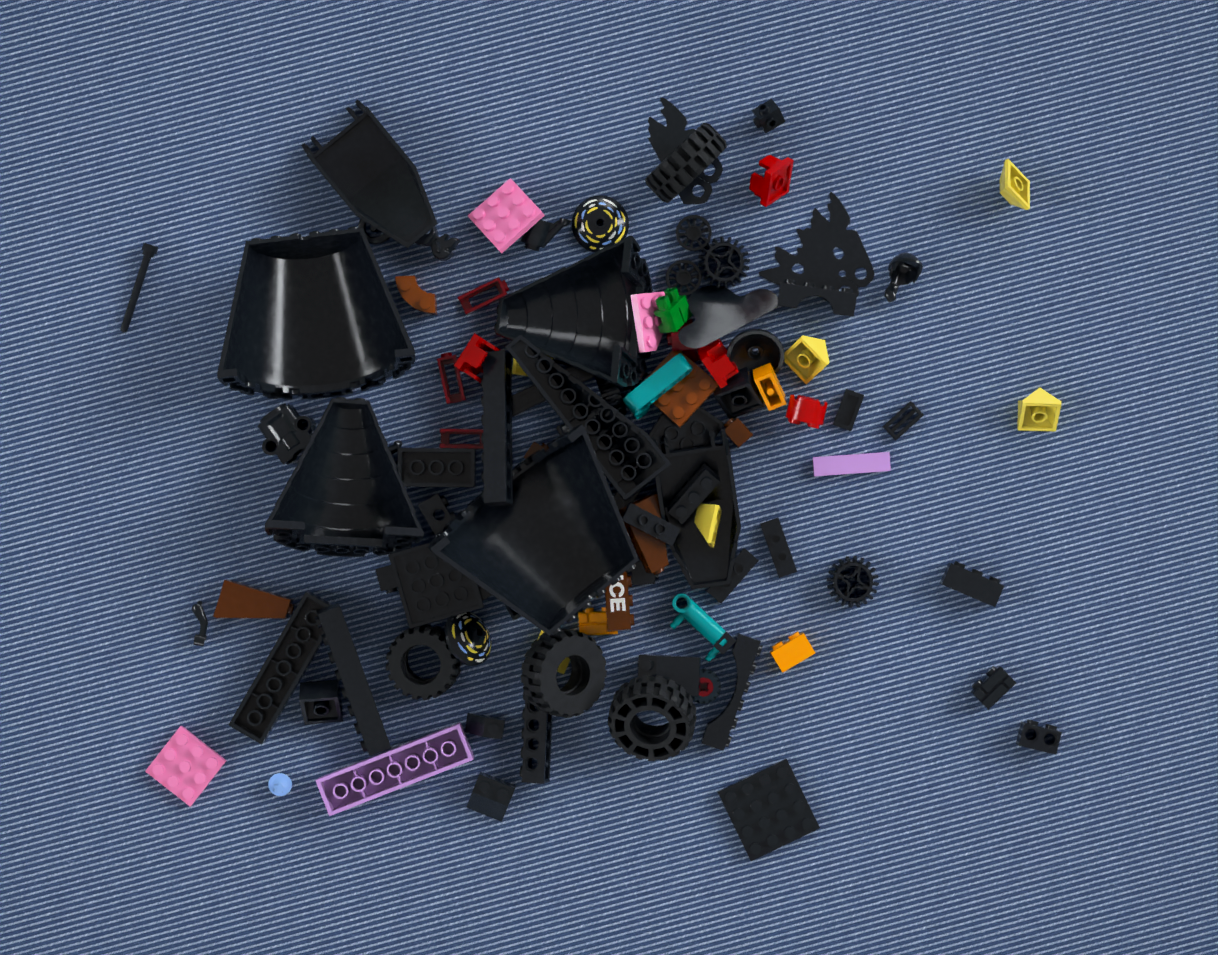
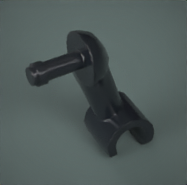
(198, 611)

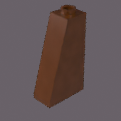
(649, 549)
(250, 602)

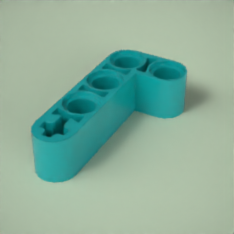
(656, 385)

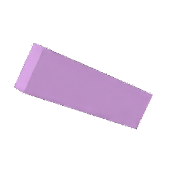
(851, 464)

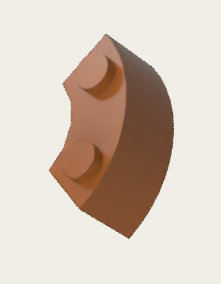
(415, 296)

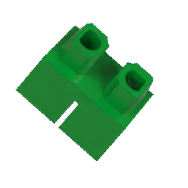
(672, 311)

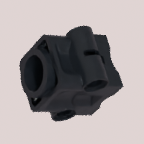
(285, 429)

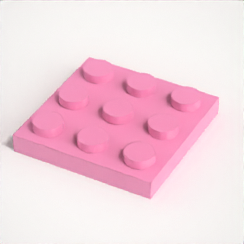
(506, 215)
(185, 766)

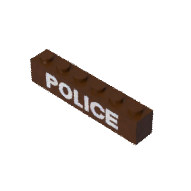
(618, 605)

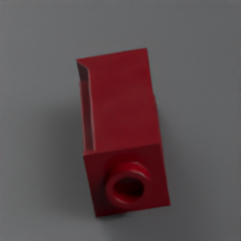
(464, 299)
(448, 358)
(445, 438)

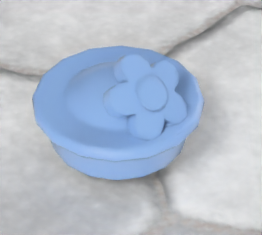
(280, 784)

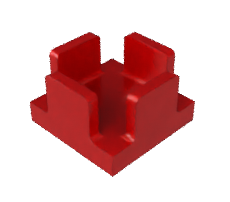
(775, 181)
(473, 356)
(716, 361)

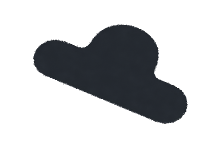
(721, 312)

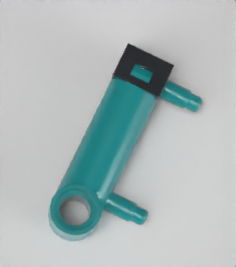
(704, 625)

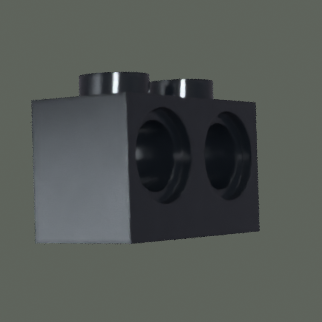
(1037, 741)

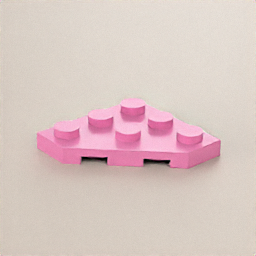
(646, 321)

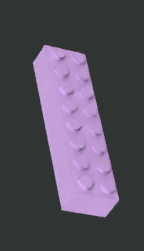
(395, 769)

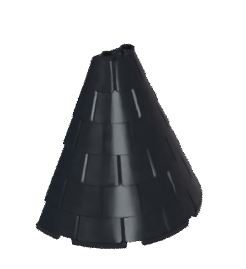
(585, 313)
(345, 490)

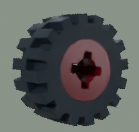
(709, 687)

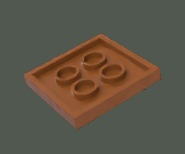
(687, 394)

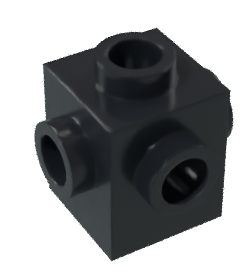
(768, 116)

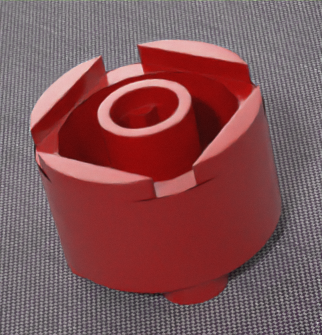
(806, 410)

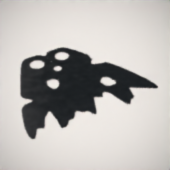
(667, 139)
(818, 256)

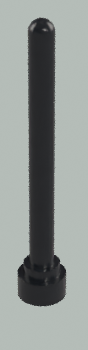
(148, 252)

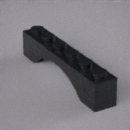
(718, 730)

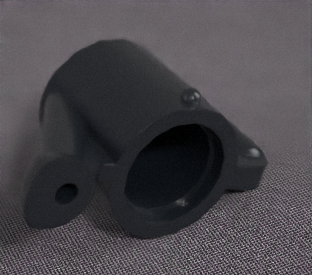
(542, 233)

